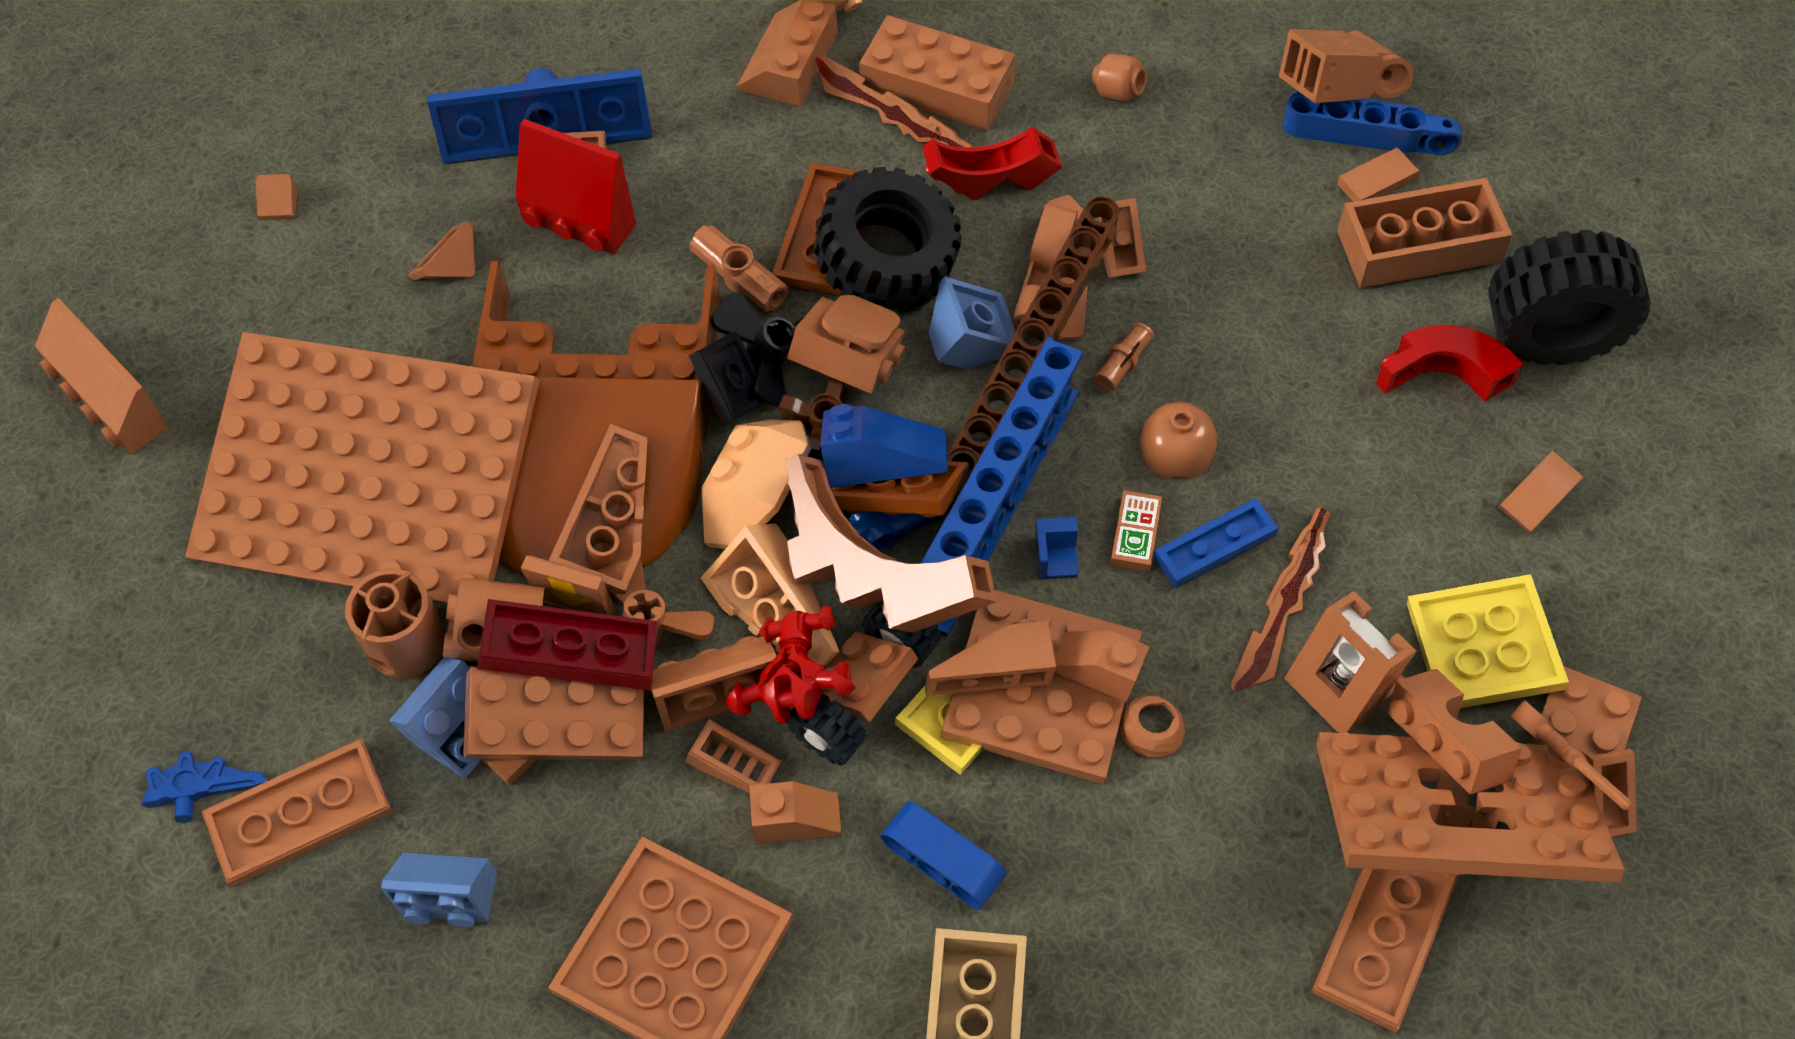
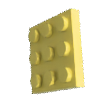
(1489, 640)

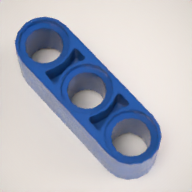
(943, 855)

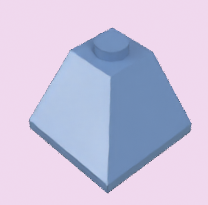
(969, 324)

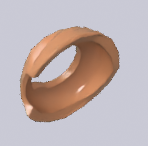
(1145, 742)

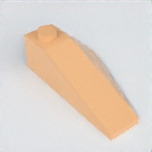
(757, 583)

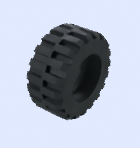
(894, 202)
(1569, 297)

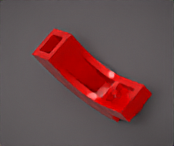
(1453, 350)

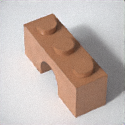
(1471, 754)

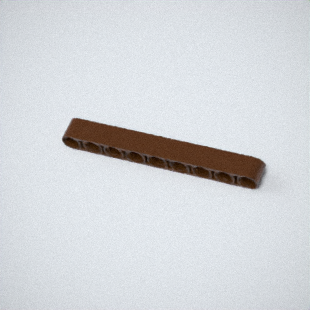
(1038, 324)

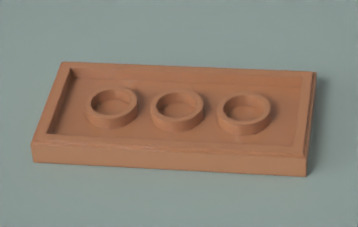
(296, 812)
(1384, 942)

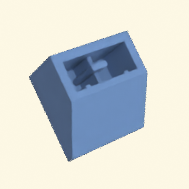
(436, 716)
(441, 888)

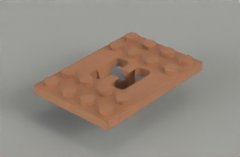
(1401, 825)

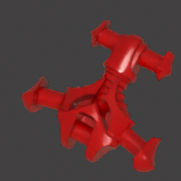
(792, 676)

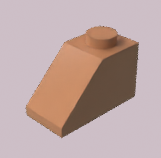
(1101, 660)
(793, 812)

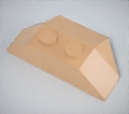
(750, 478)

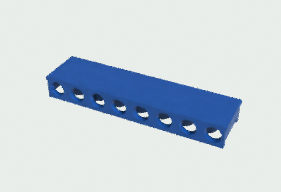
(1009, 460)

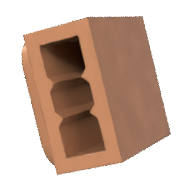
(849, 341)

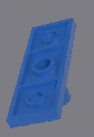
(488, 119)

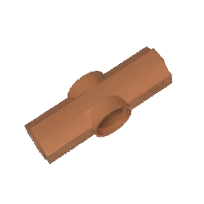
(739, 268)

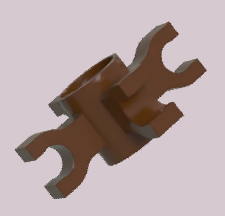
(812, 412)

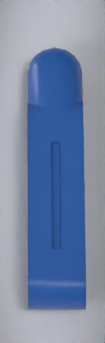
(1371, 125)

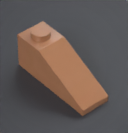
(1007, 658)

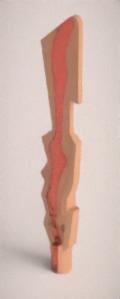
(892, 109)
(1286, 598)

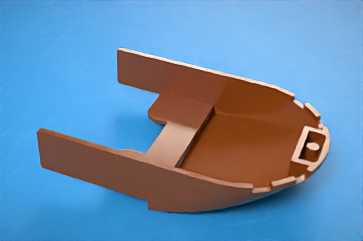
(578, 398)

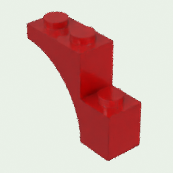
(977, 170)

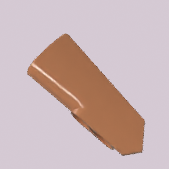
(1053, 230)

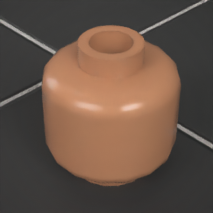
(1119, 77)

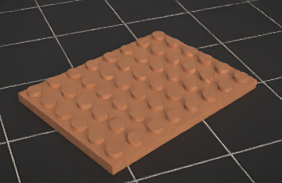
(361, 465)

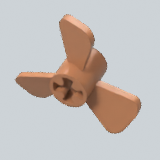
(650, 606)

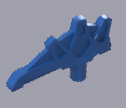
(194, 780)

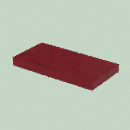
(568, 645)

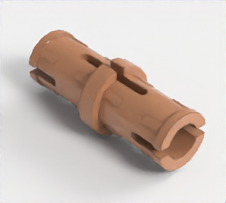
(1124, 357)

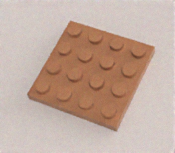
(1045, 725)
(671, 949)

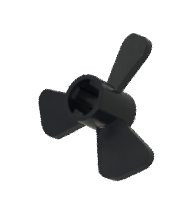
(766, 343)

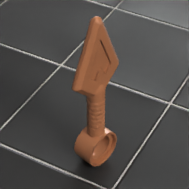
(1543, 731)

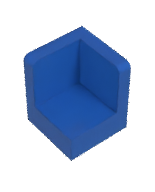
(1056, 547)

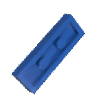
(1215, 542)

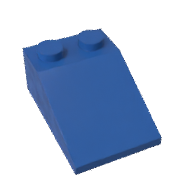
(878, 446)

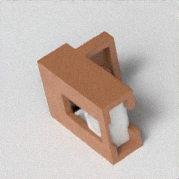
(1348, 665)

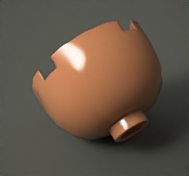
(1178, 441)

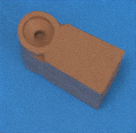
(1342, 66)

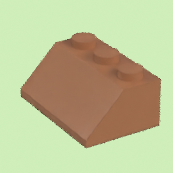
(787, 53)
(701, 684)

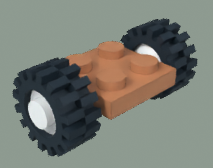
(876, 668)

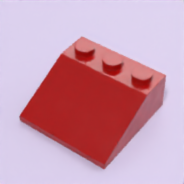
(572, 188)

